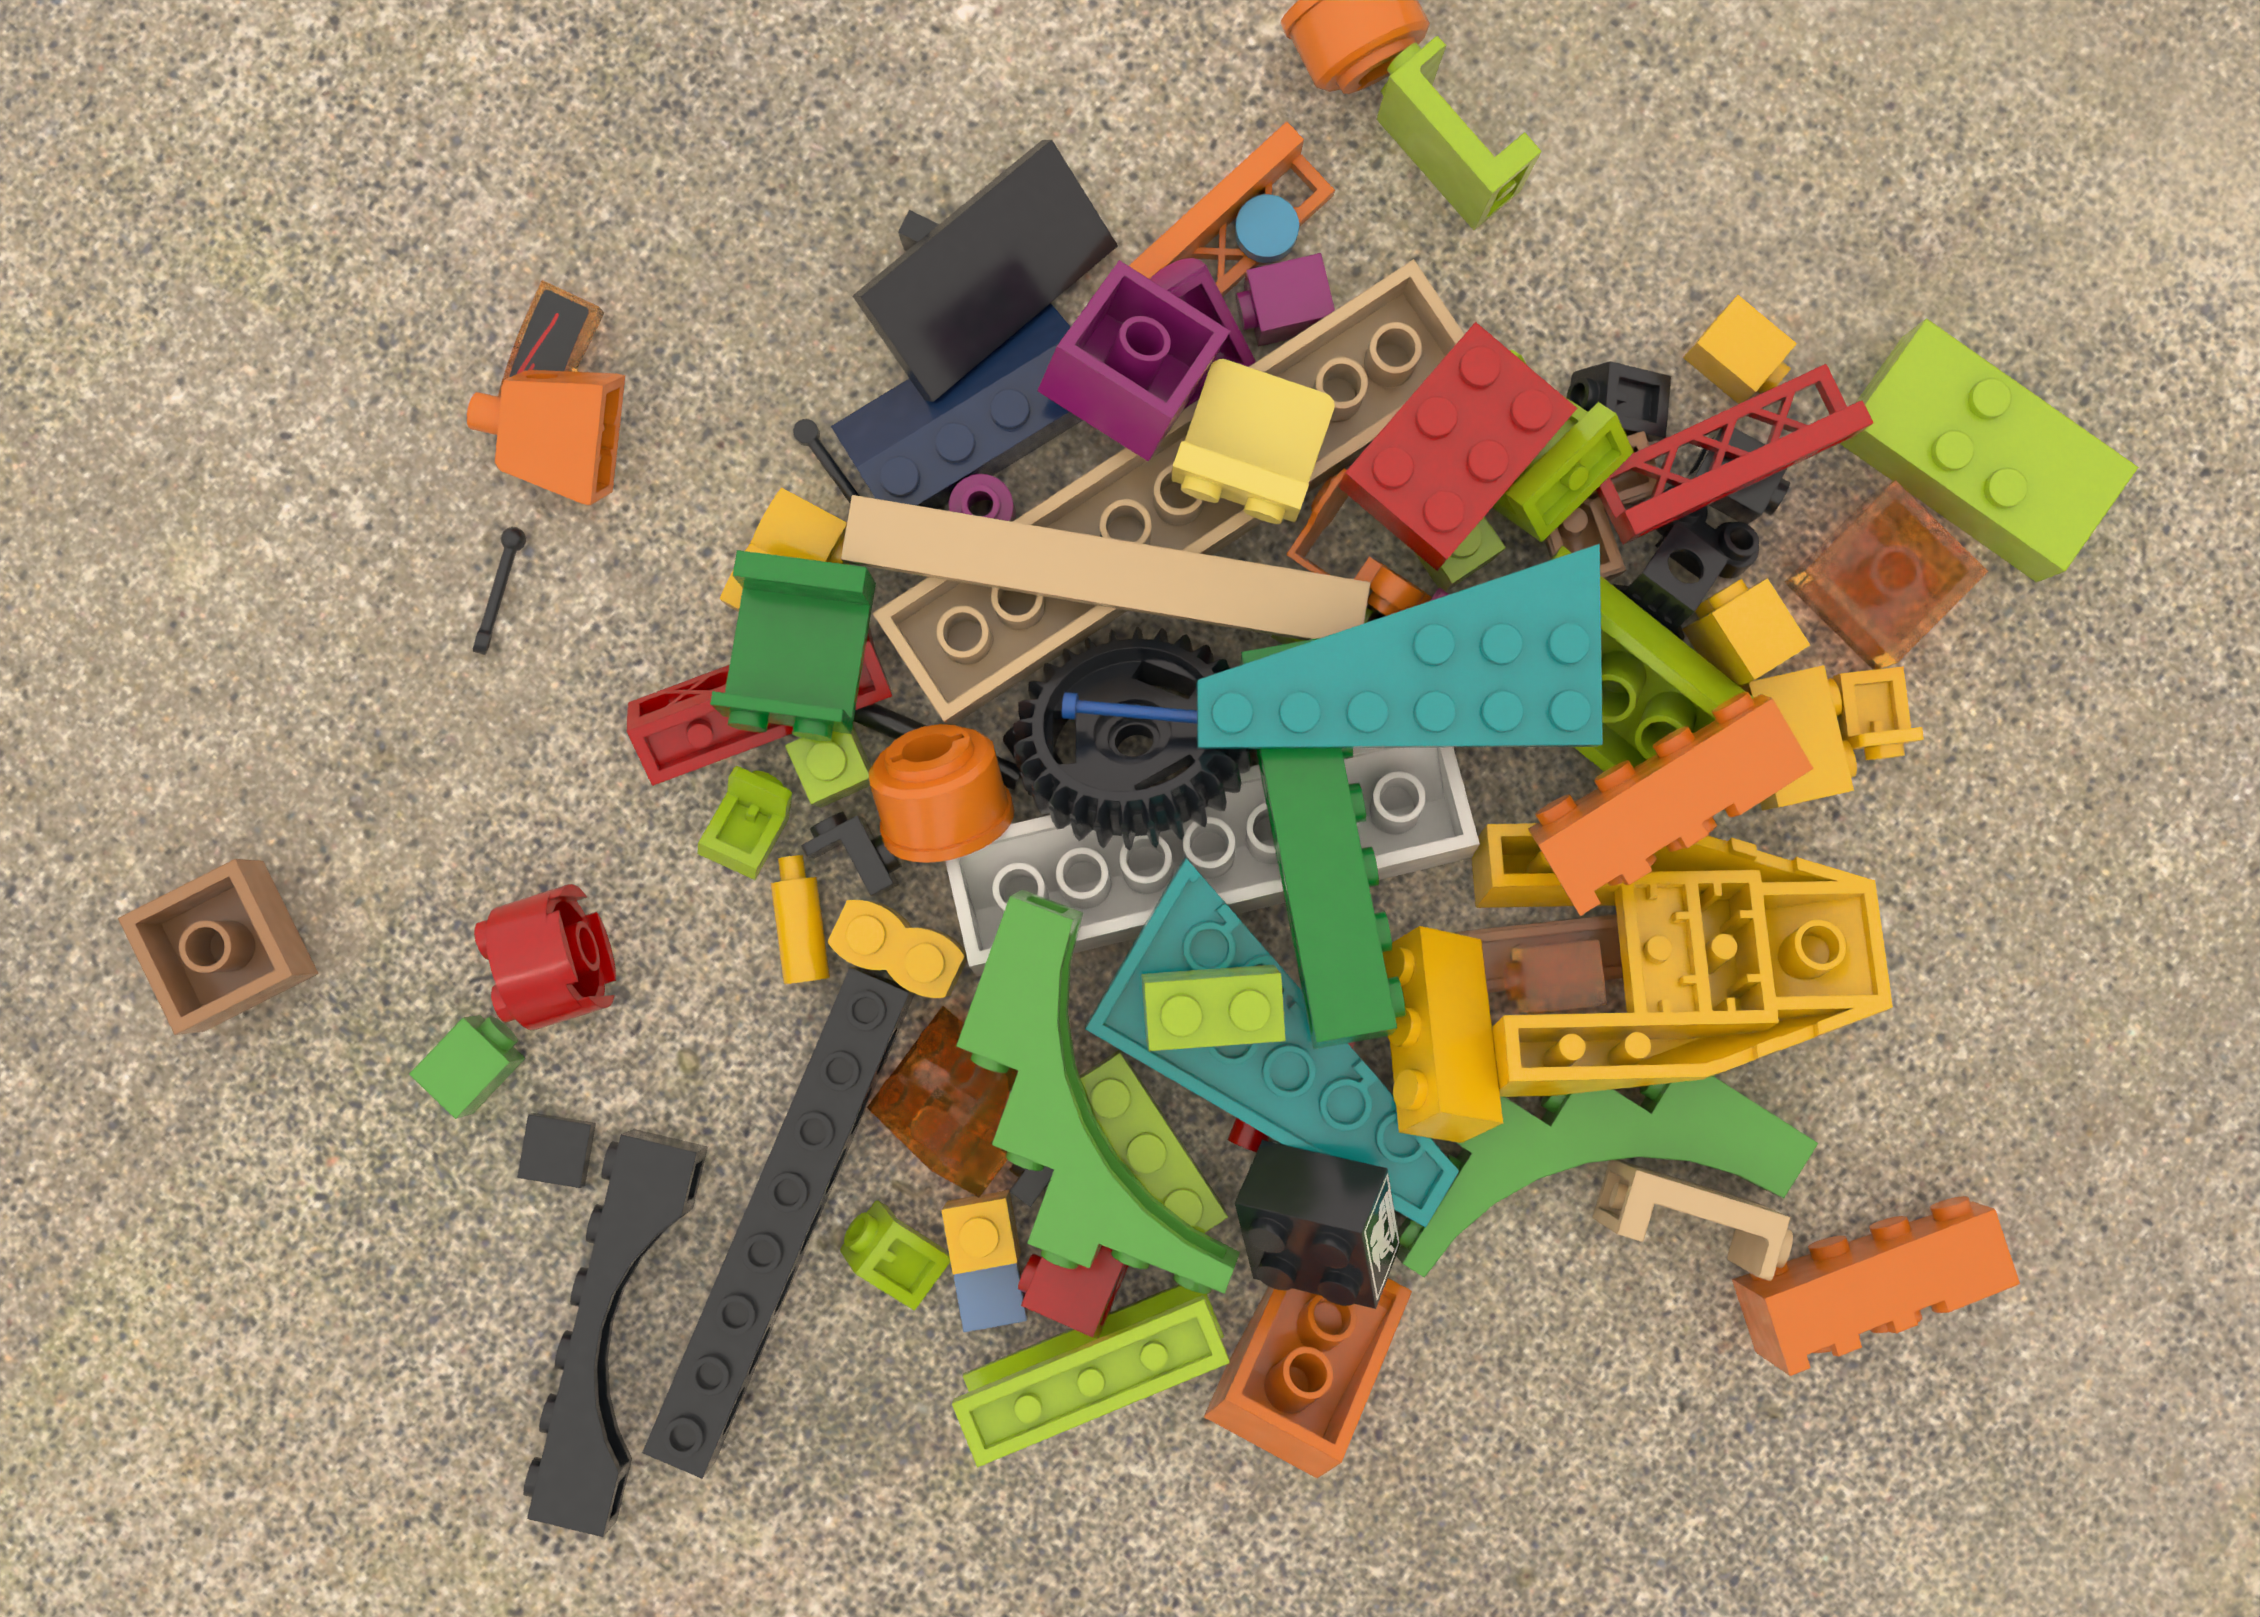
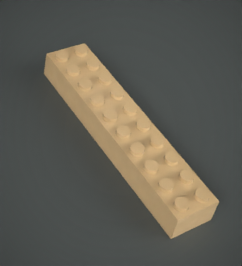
(982, 640)

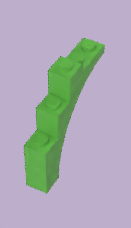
(1675, 1121)
(1092, 1196)

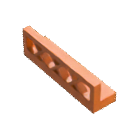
(1222, 204)

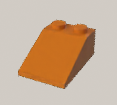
(1305, 1374)

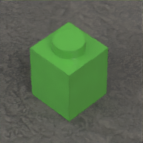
(469, 1064)

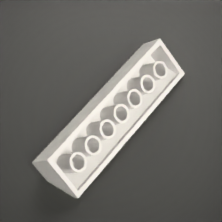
(1412, 822)

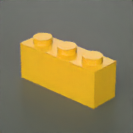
(1445, 1040)

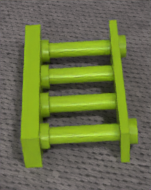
(1085, 1377)

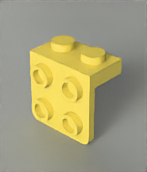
(1253, 441)

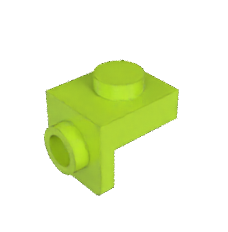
(747, 822)

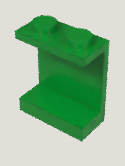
(797, 645)

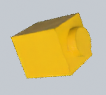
(1741, 352)
(981, 1232)

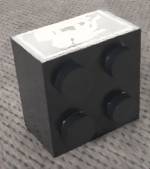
(1318, 1224)

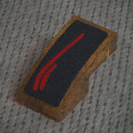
(553, 332)

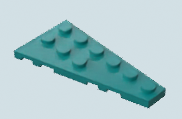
(1465, 670)
(1284, 1089)

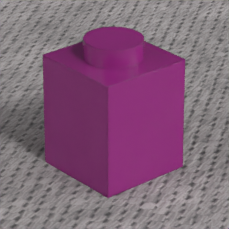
(1284, 298)

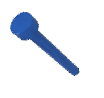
(1072, 706)

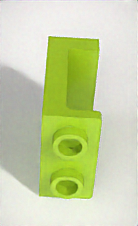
(1443, 143)
(1566, 470)

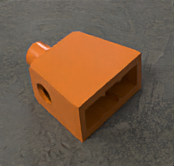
(555, 429)

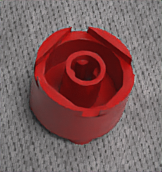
(546, 958)

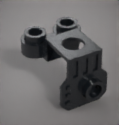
(1702, 552)

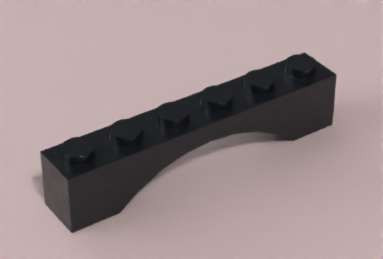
(584, 1454)

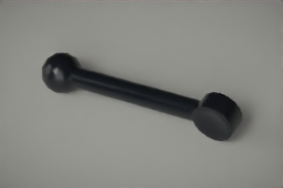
(808, 434)
(512, 540)

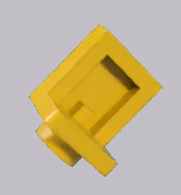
(1876, 712)

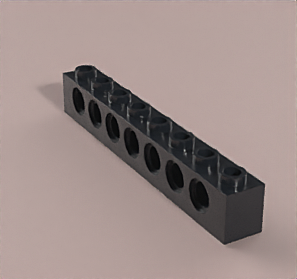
(778, 1222)

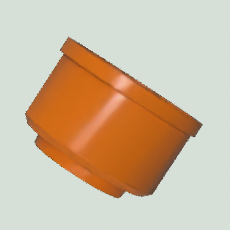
(1352, 41)
(940, 794)

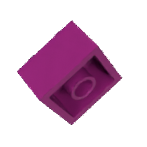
(1132, 360)

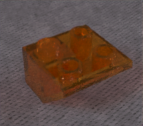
(947, 1106)

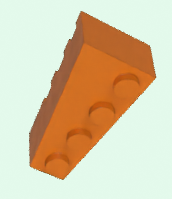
(1668, 797)
(1876, 1282)

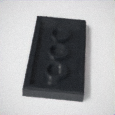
(986, 270)

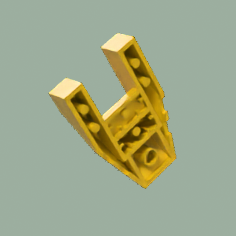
(1717, 959)

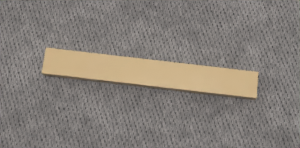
(1101, 570)

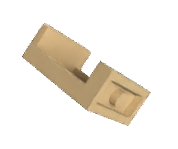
(1630, 1192)

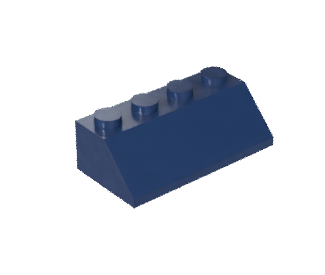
(980, 425)

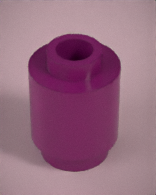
(980, 488)

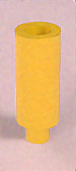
(799, 923)

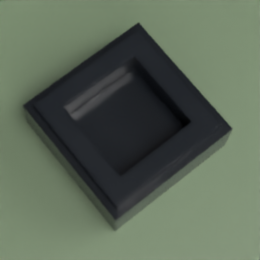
(556, 1150)

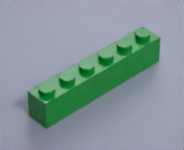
(1328, 890)

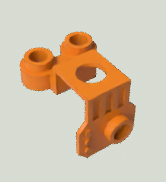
(1389, 590)

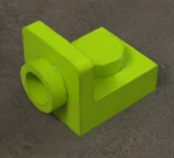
(893, 1255)

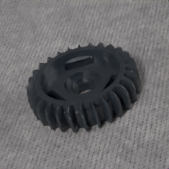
(1104, 786)

